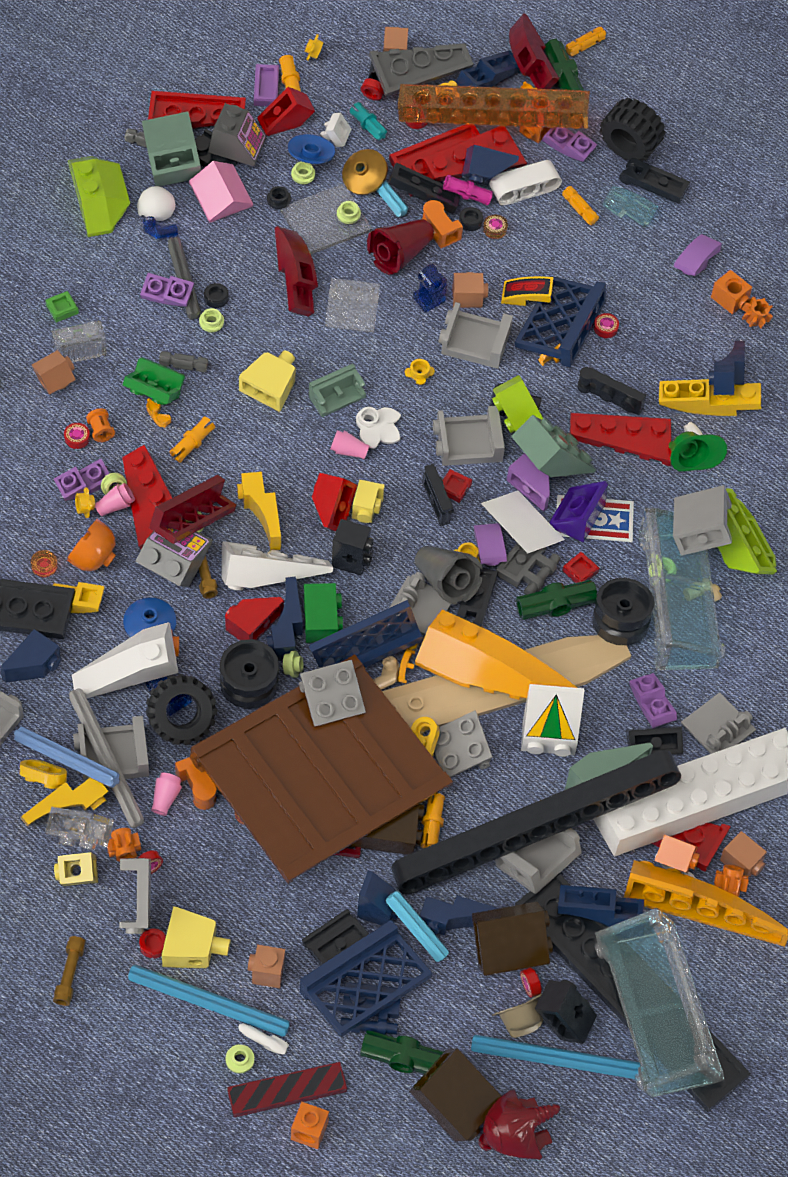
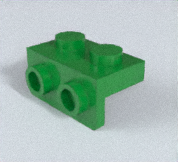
(155, 381)

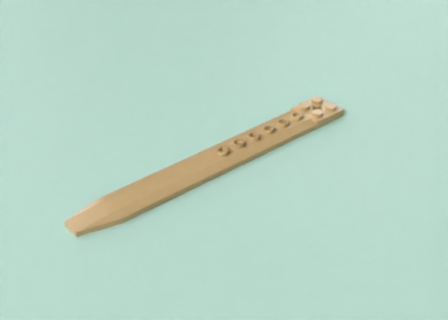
(575, 658)

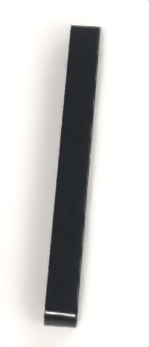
(536, 822)

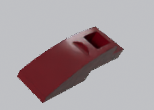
(529, 54)
(299, 269)

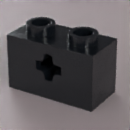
(352, 547)
(566, 1011)

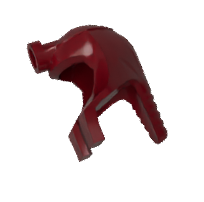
(512, 1124)

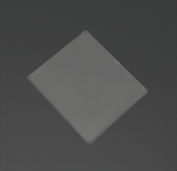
(317, 219)

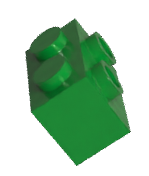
(321, 611)

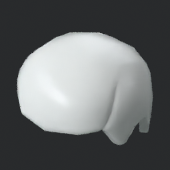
(157, 203)

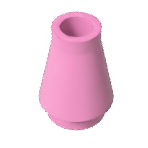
(349, 445)
(116, 499)
(166, 791)

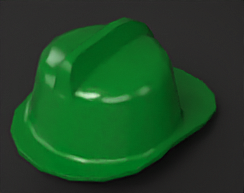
(696, 451)

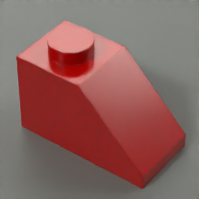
(286, 112)
(333, 499)
(253, 617)

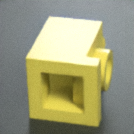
(367, 501)
(64, 869)

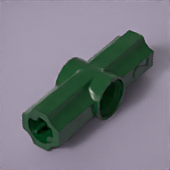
(563, 66)
(556, 599)
(401, 1053)

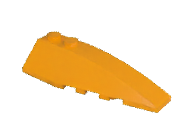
(482, 659)
(700, 902)

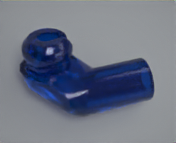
(158, 231)

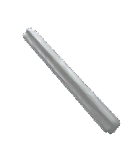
(106, 756)

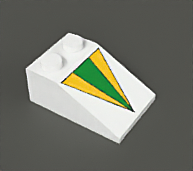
(552, 720)

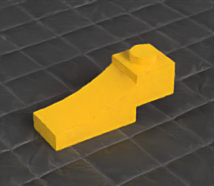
(262, 505)
(87, 795)

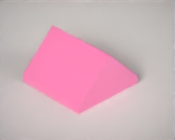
(220, 191)

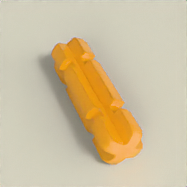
(585, 41)
(580, 205)

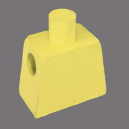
(269, 379)
(191, 941)

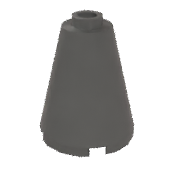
(450, 572)

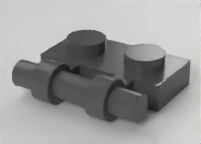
(519, 565)

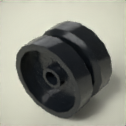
(623, 611)
(249, 674)

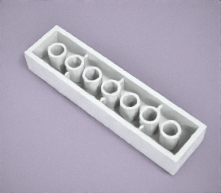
(706, 792)

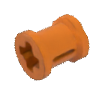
(100, 425)

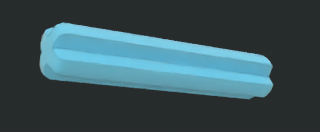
(392, 199)
(417, 926)

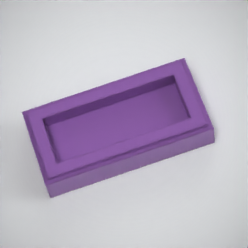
(266, 84)

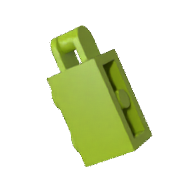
(516, 402)

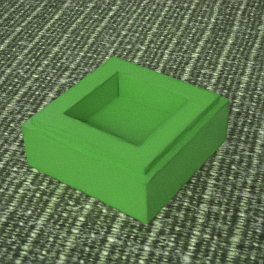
(61, 306)

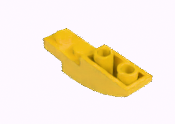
(699, 397)

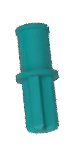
(368, 121)

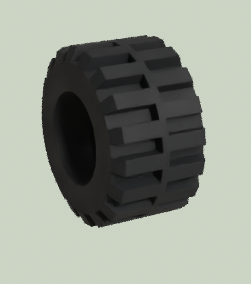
(632, 129)
(197, 726)

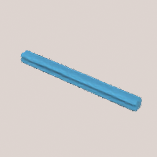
(209, 1000)
(554, 1056)

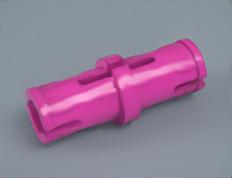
(467, 190)

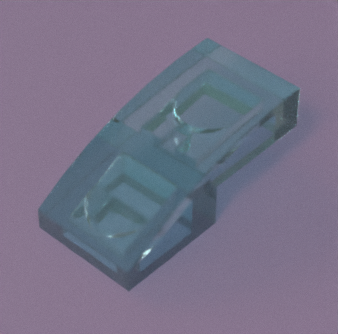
(626, 202)

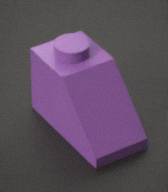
(530, 481)

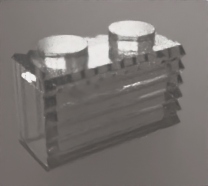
(80, 341)

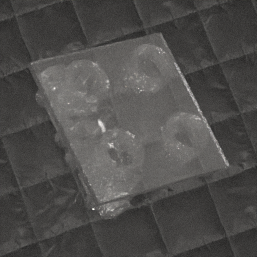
(352, 305)

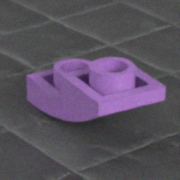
(572, 145)
(696, 255)
(167, 291)
(75, 481)
(490, 544)
(652, 700)

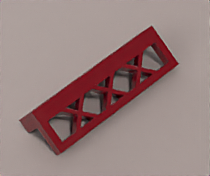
(185, 507)

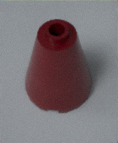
(398, 244)

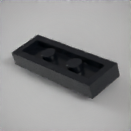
(423, 187)

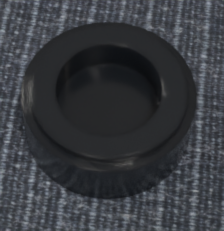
(471, 218)
(216, 295)

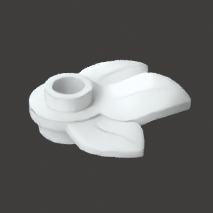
(380, 428)

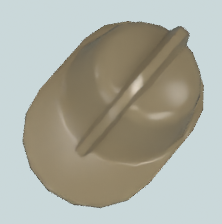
(521, 1018)

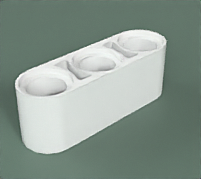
(525, 182)

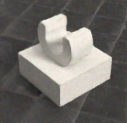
(337, 130)

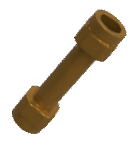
(208, 586)
(64, 992)

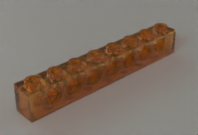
(494, 106)

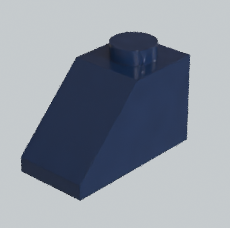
(485, 163)
(31, 659)
(372, 900)

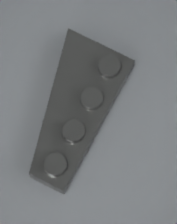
(418, 65)

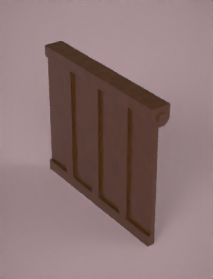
(323, 785)

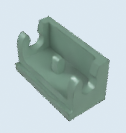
(337, 390)

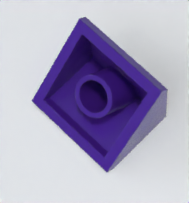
(580, 510)

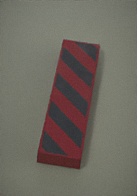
(286, 1089)

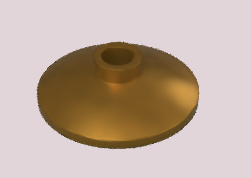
(370, 178)

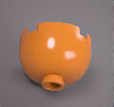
(94, 548)

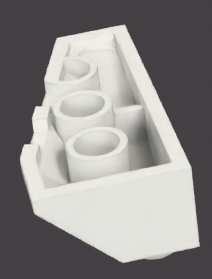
(252, 568)
(135, 661)

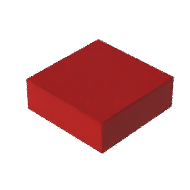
(456, 485)
(580, 568)

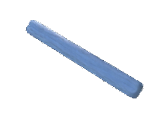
(67, 757)

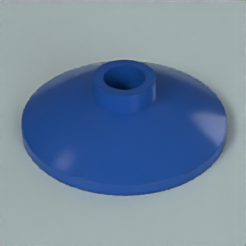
(311, 149)
(135, 619)

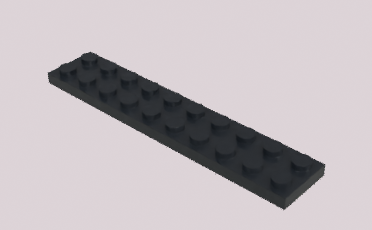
(575, 942)

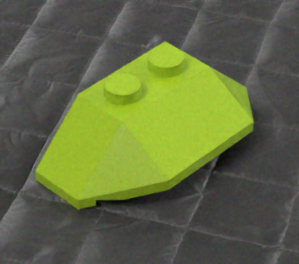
(99, 193)
(749, 547)

